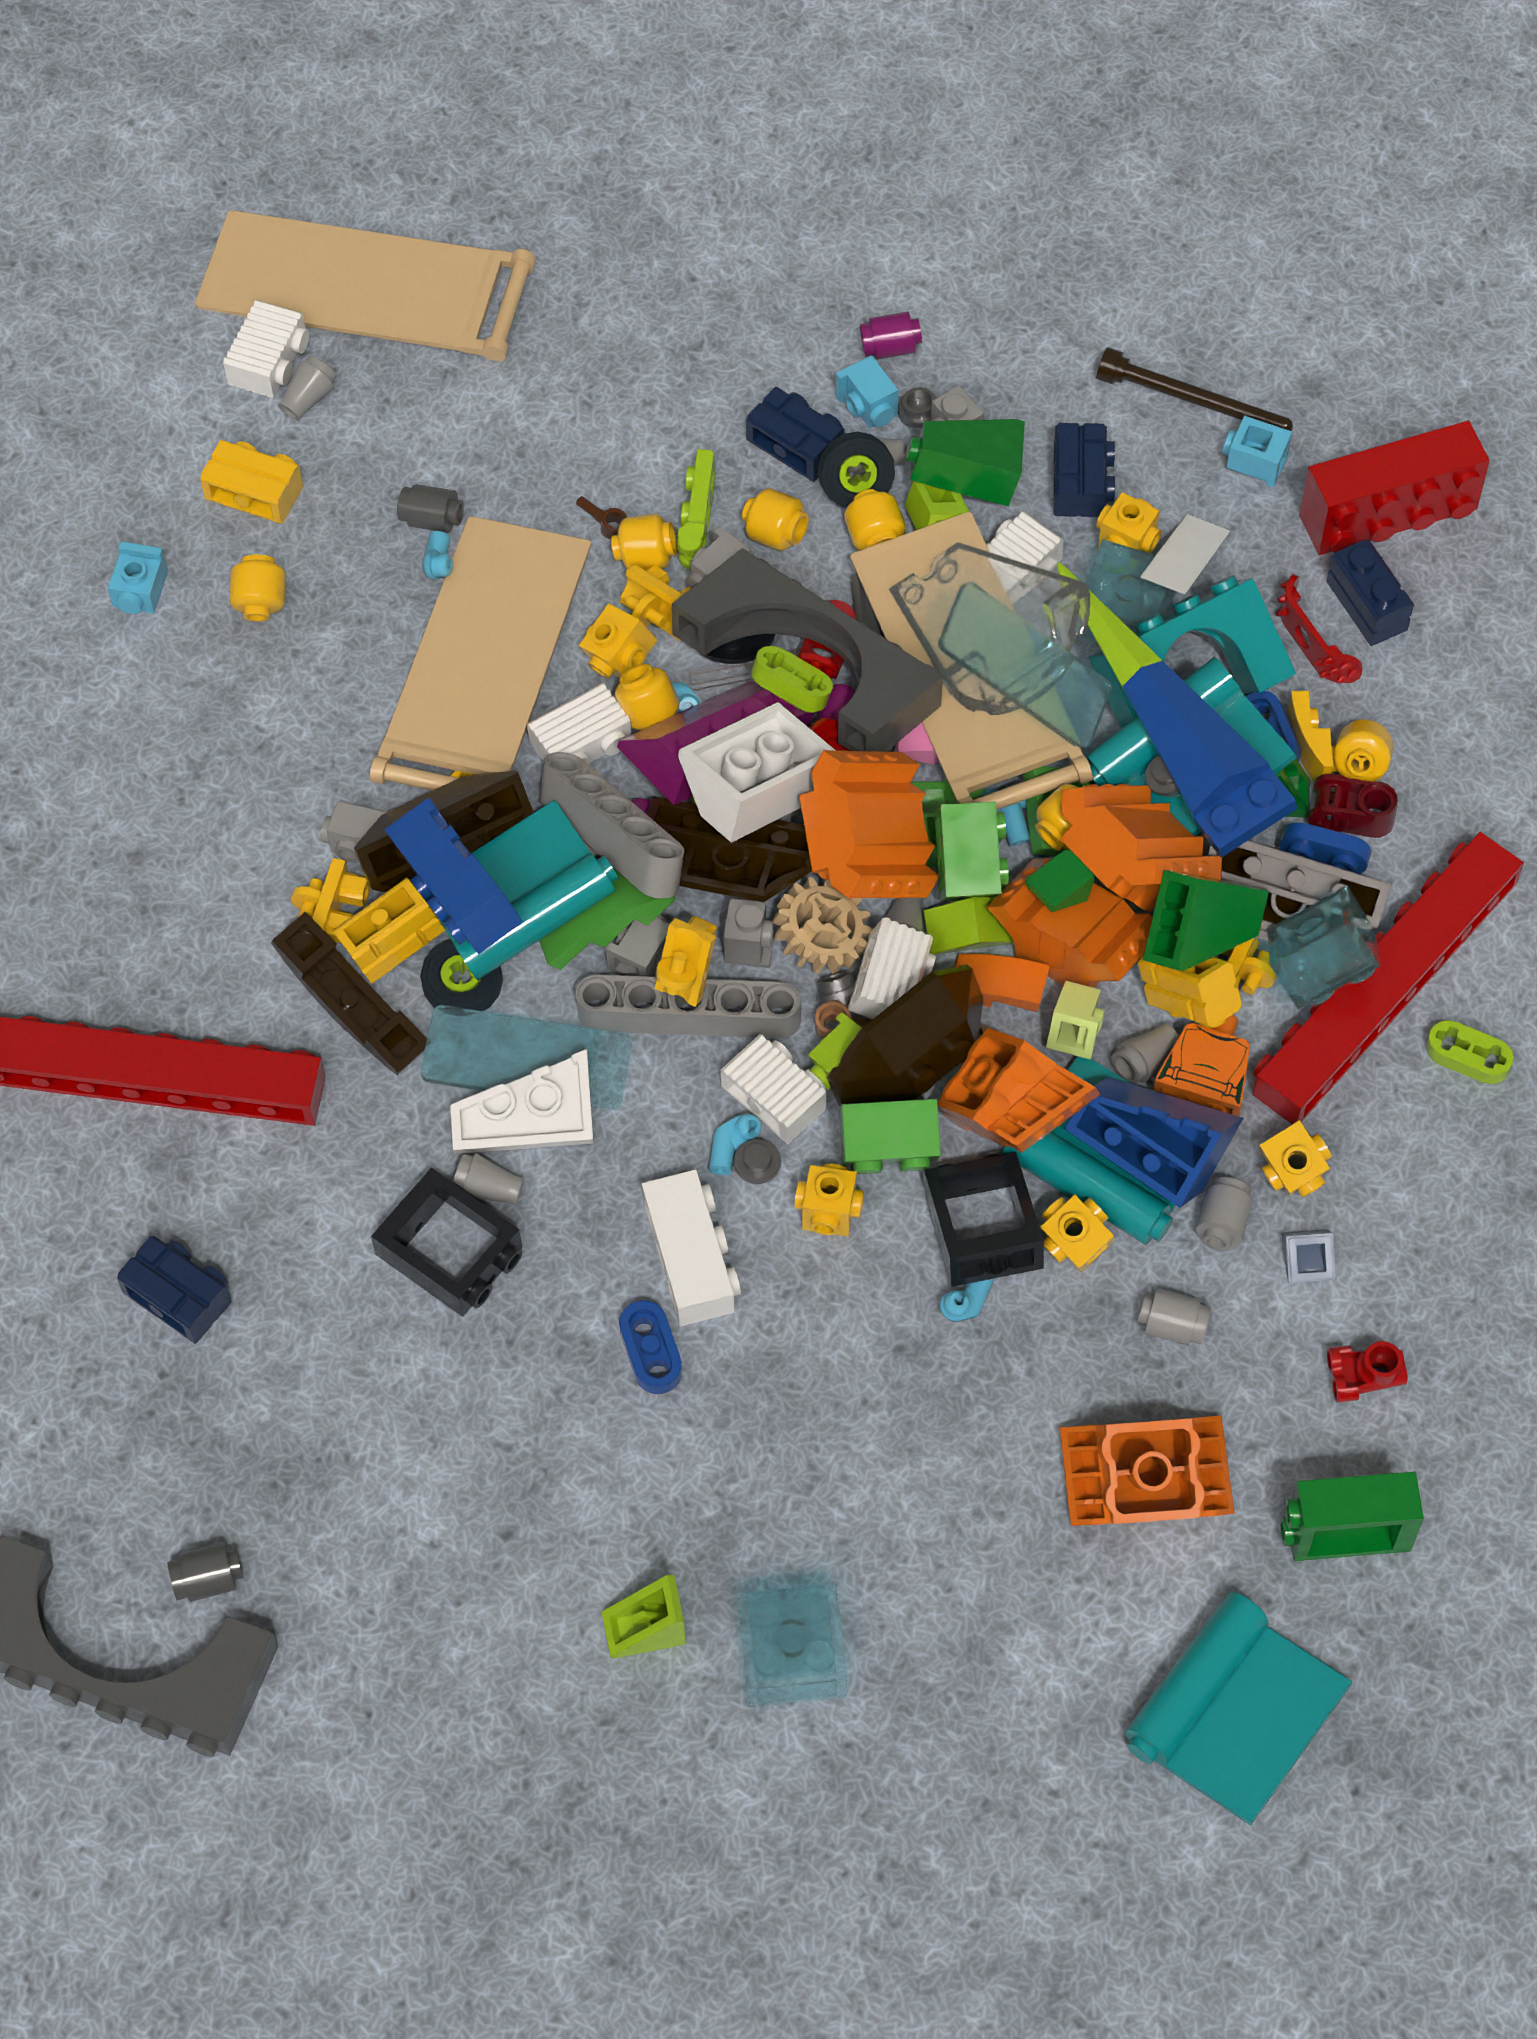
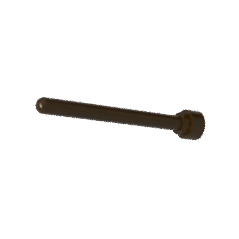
(1118, 368)

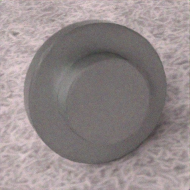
(916, 406)
(1159, 779)
(836, 987)
(757, 1161)

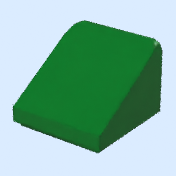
(1062, 882)

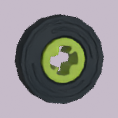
(848, 451)
(440, 986)

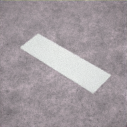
(1185, 554)

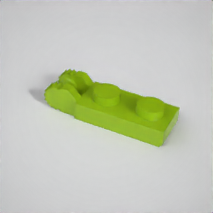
(697, 511)

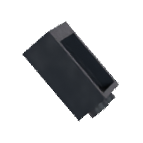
(411, 1216)
(971, 1258)

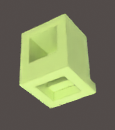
(1076, 1020)

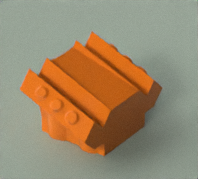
(868, 825)
(1131, 840)
(1080, 942)
(1012, 1092)
(1146, 1471)

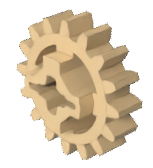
(824, 926)

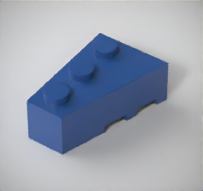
(452, 878)
(1156, 1137)

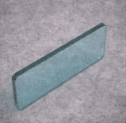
(1024, 665)
(491, 1049)

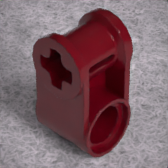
(1352, 805)

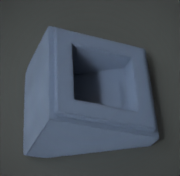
(1309, 1256)

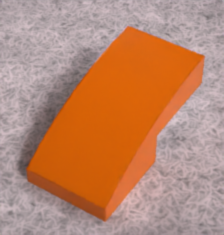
(1007, 979)

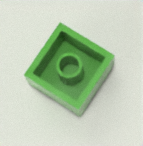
(969, 850)
(889, 1134)

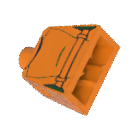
(1207, 1067)

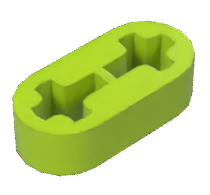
(791, 679)
(1469, 1052)

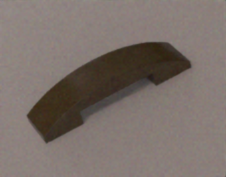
(347, 995)

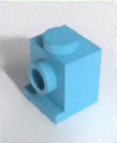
(867, 392)
(1258, 449)
(137, 578)

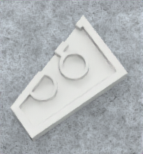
(531, 1112)

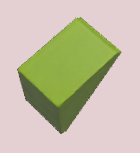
(964, 926)
(645, 1620)

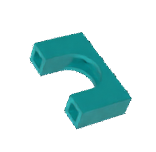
(1229, 616)

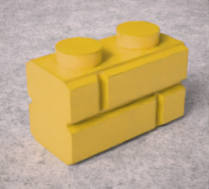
(251, 480)
(389, 930)
(1199, 993)

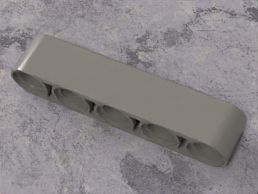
(613, 825)
(708, 1019)

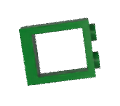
(1353, 1516)

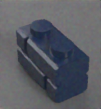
(792, 431)
(1081, 469)
(1369, 592)
(175, 1288)

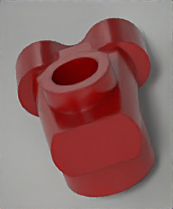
(1355, 1372)

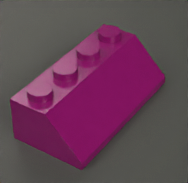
(657, 747)

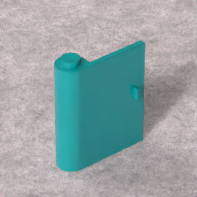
(1130, 750)
(544, 877)
(1082, 1171)
(1236, 1709)

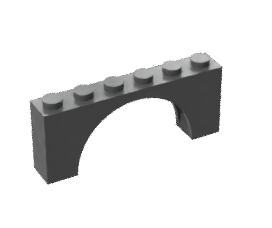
(754, 598)
(197, 1702)

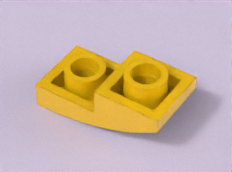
(1314, 741)

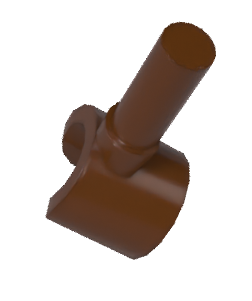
(602, 516)

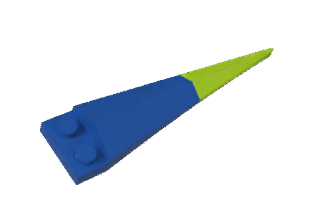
(1211, 765)

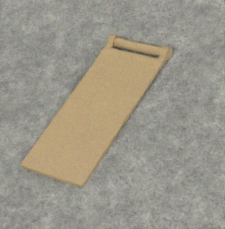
(365, 282)
(483, 654)
(969, 745)

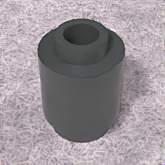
(430, 508)
(205, 1572)

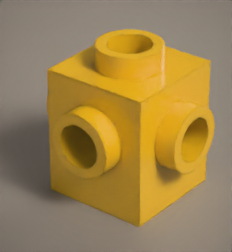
(1130, 523)
(616, 642)
(1295, 1142)
(829, 1200)
(1078, 1249)

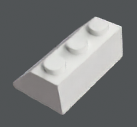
(752, 770)

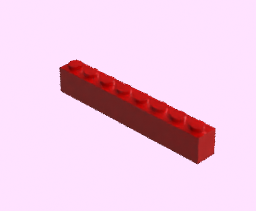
(1409, 956)
(161, 1070)

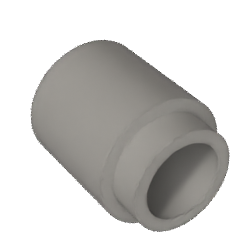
(1224, 1213)
(1174, 1317)

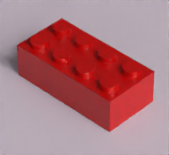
(1394, 488)

